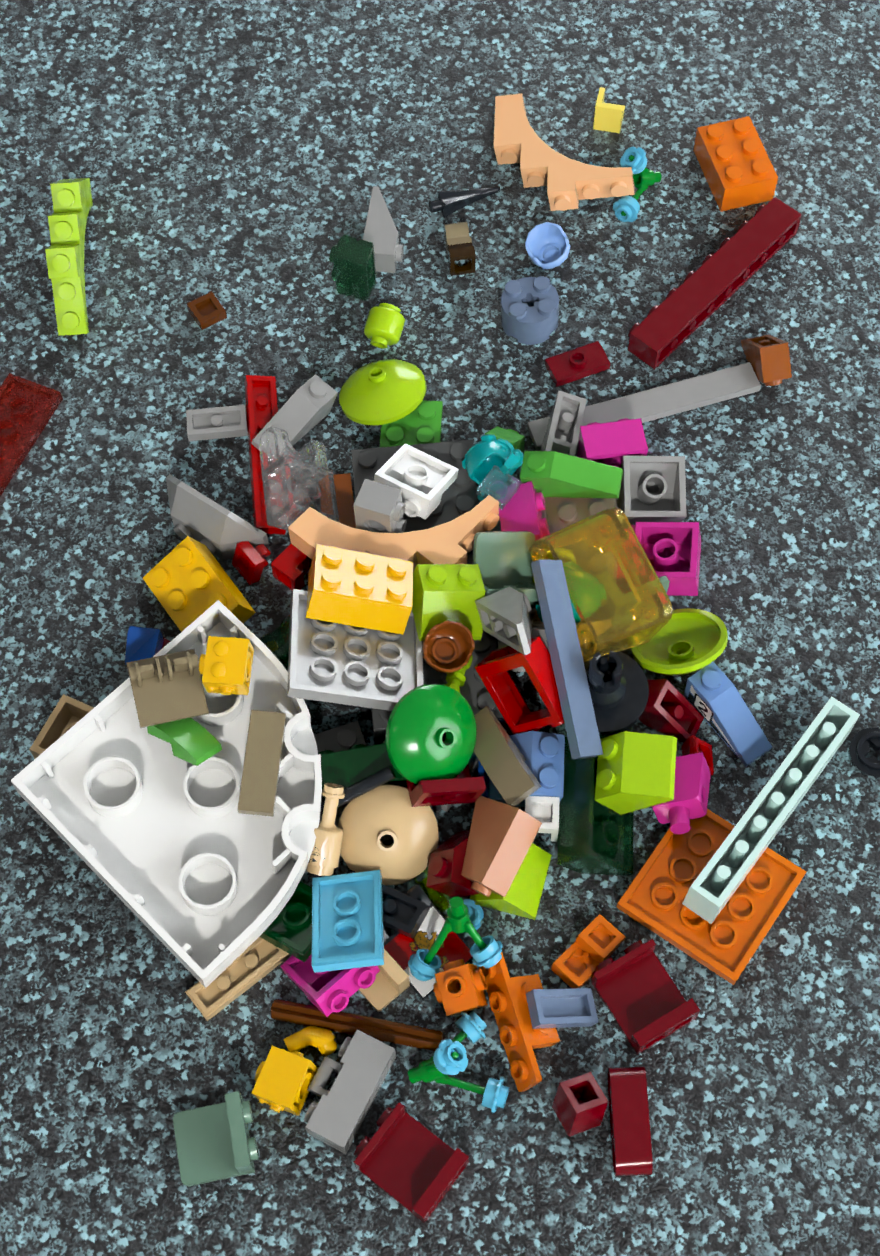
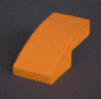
(590, 949)

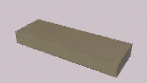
(262, 763)

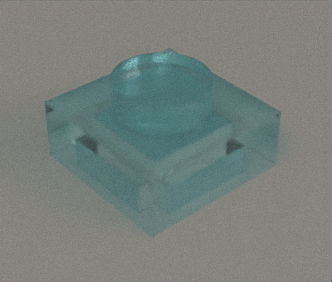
(498, 486)

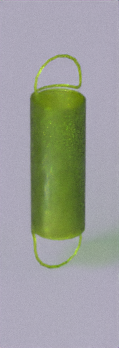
(437, 898)

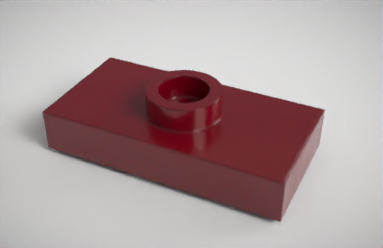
(577, 363)

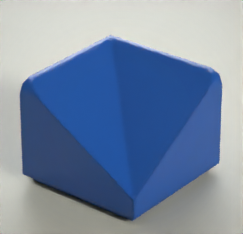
(142, 643)

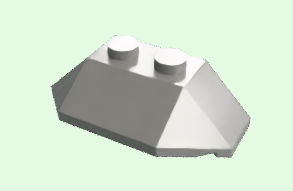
(208, 521)

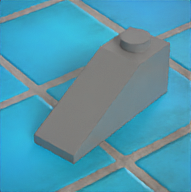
(383, 234)
(302, 410)
(564, 424)
(507, 618)

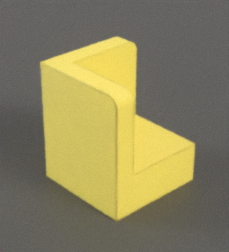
(607, 116)

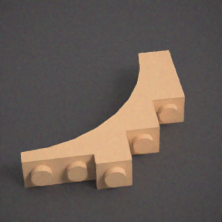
(542, 166)
(436, 545)

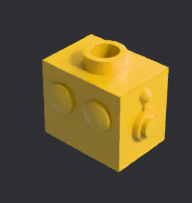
(227, 665)
(284, 1080)

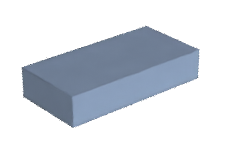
(561, 1008)

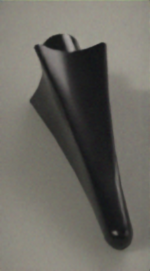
(452, 201)

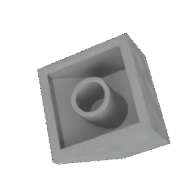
(653, 489)

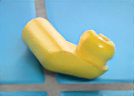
(314, 1037)

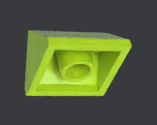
(526, 888)

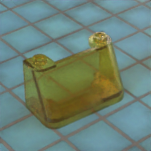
(608, 582)

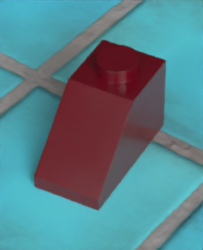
(670, 711)
(447, 865)

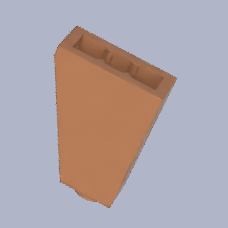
(497, 845)

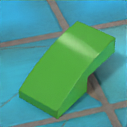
(188, 740)

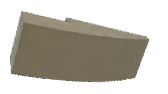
(503, 759)

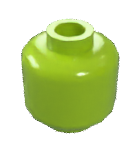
(384, 325)

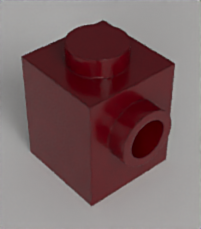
(579, 1104)

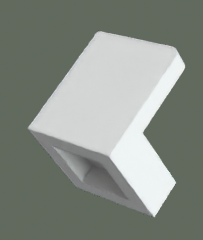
(546, 811)

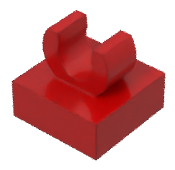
(250, 560)

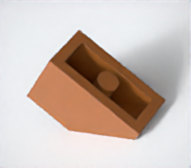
(768, 358)

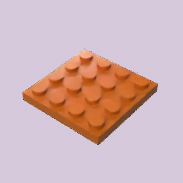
(742, 924)

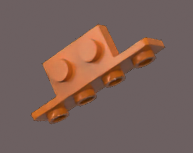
(513, 1020)

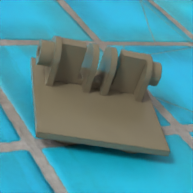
(167, 688)

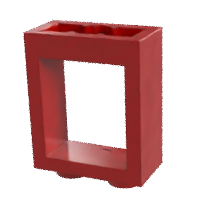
(507, 697)

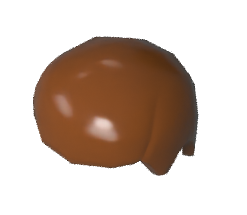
(448, 646)

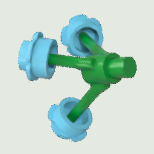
(628, 207)
(462, 917)
(451, 1058)

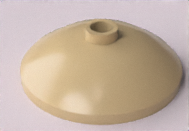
(391, 813)

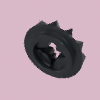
(860, 748)

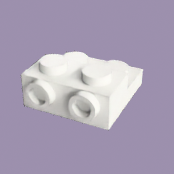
(419, 478)

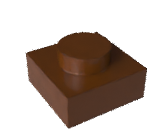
(206, 310)

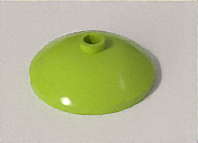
(382, 392)
(684, 644)

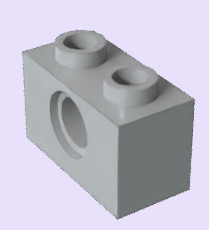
(379, 508)

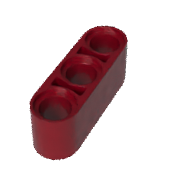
(629, 1121)

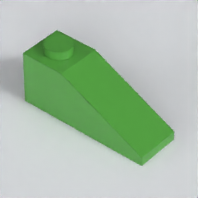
(570, 476)

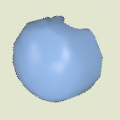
(547, 245)

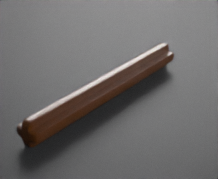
(349, 1023)

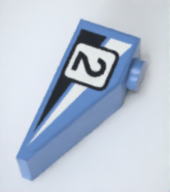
(726, 713)

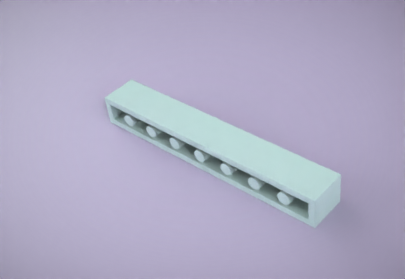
(770, 810)

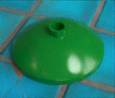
(417, 732)

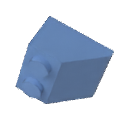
(544, 758)

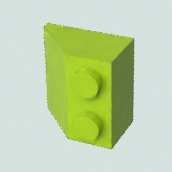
(446, 594)
(635, 771)

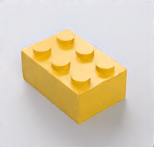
(191, 582)
(360, 589)

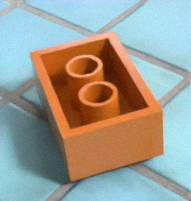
(735, 163)

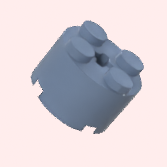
(530, 309)

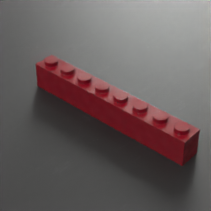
(713, 282)

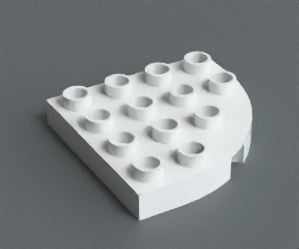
(172, 830)

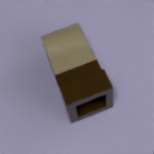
(459, 247)

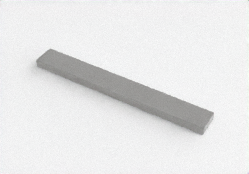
(665, 400)

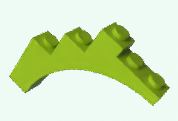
(66, 254)

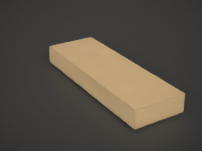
(237, 978)

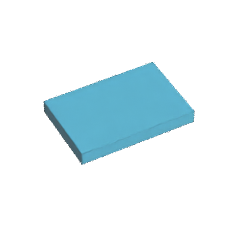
(347, 921)

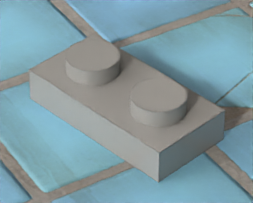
(216, 423)

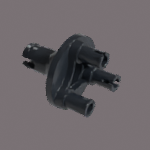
(617, 691)

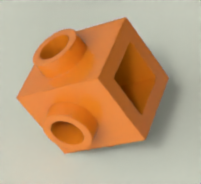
(472, 987)

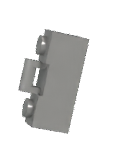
(359, 1078)

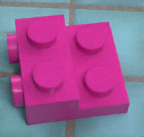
(328, 989)

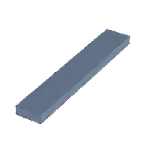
(566, 659)

